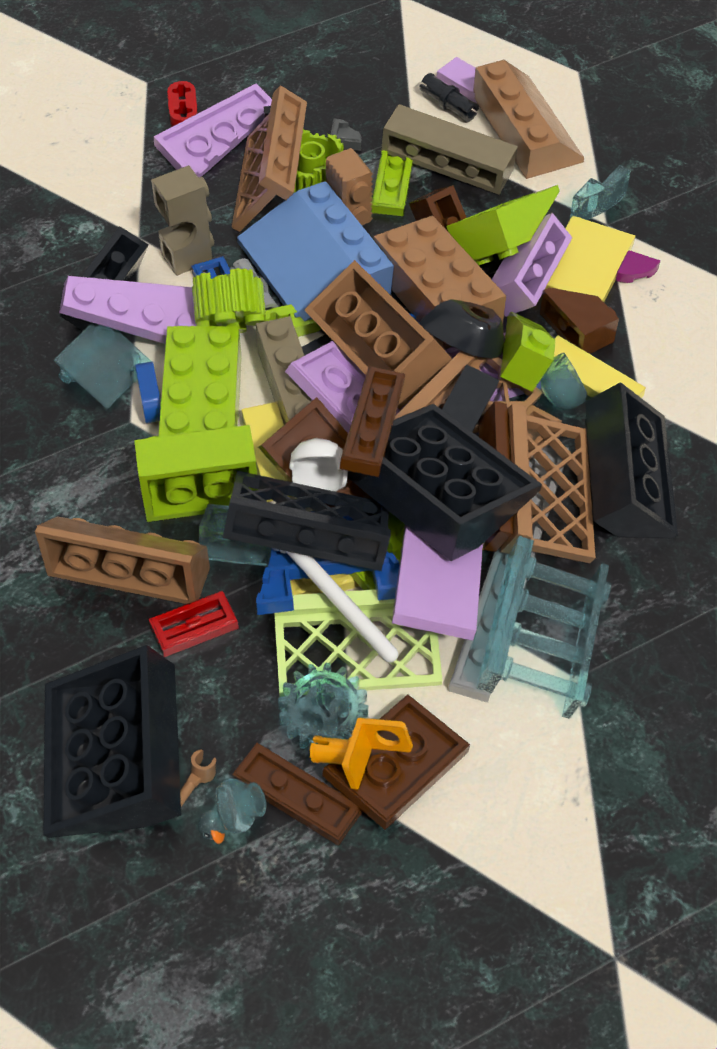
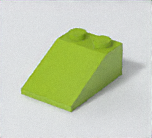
(503, 226)

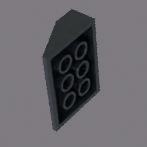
(446, 482)
(111, 746)

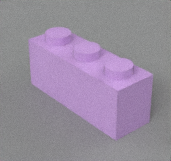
(529, 271)

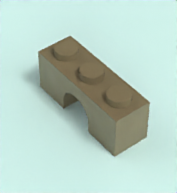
(183, 204)

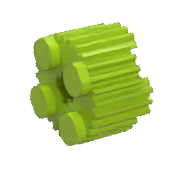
(313, 157)
(229, 299)

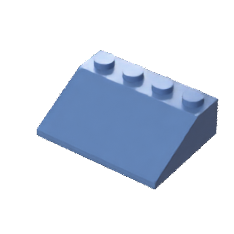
(309, 244)

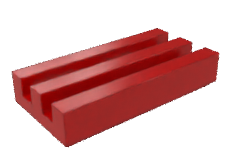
(197, 628)

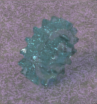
(334, 692)

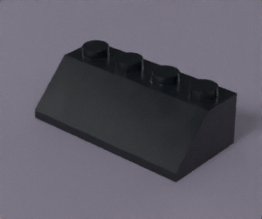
(629, 466)

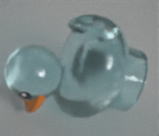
(236, 810)

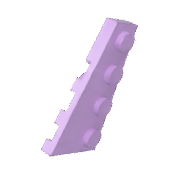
(213, 132)

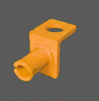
(355, 751)

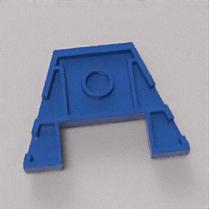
(276, 587)

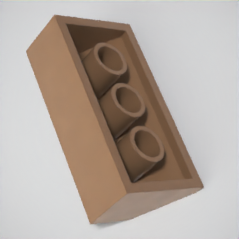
(524, 119)
(123, 559)

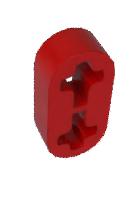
(183, 106)

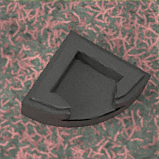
(348, 136)

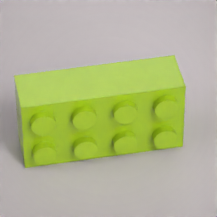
(200, 379)

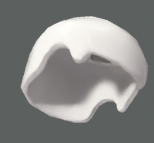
(318, 464)

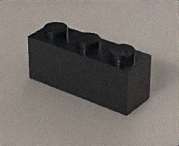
(116, 261)

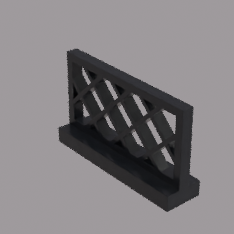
(314, 534)

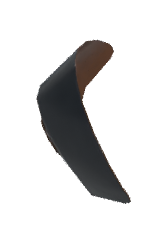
(464, 330)

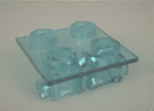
(101, 363)

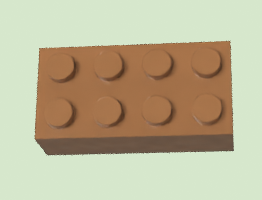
(434, 269)
(377, 330)

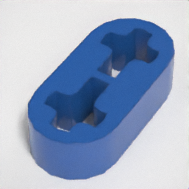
(149, 391)

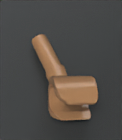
(198, 775)

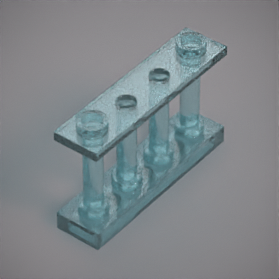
(507, 632)

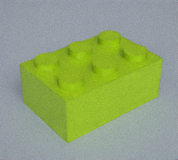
(192, 470)

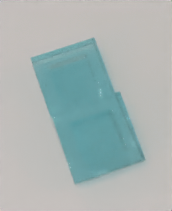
(599, 197)

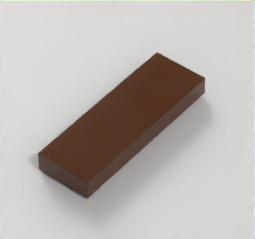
(299, 794)

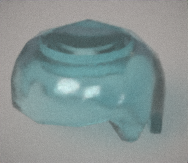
(563, 385)

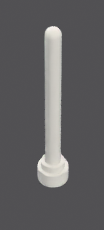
(345, 606)

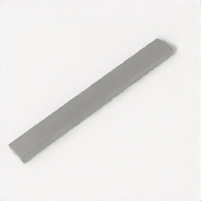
(471, 656)

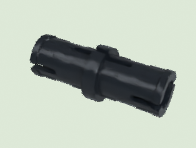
(449, 97)

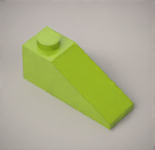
(526, 352)

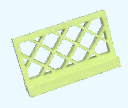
(319, 610)

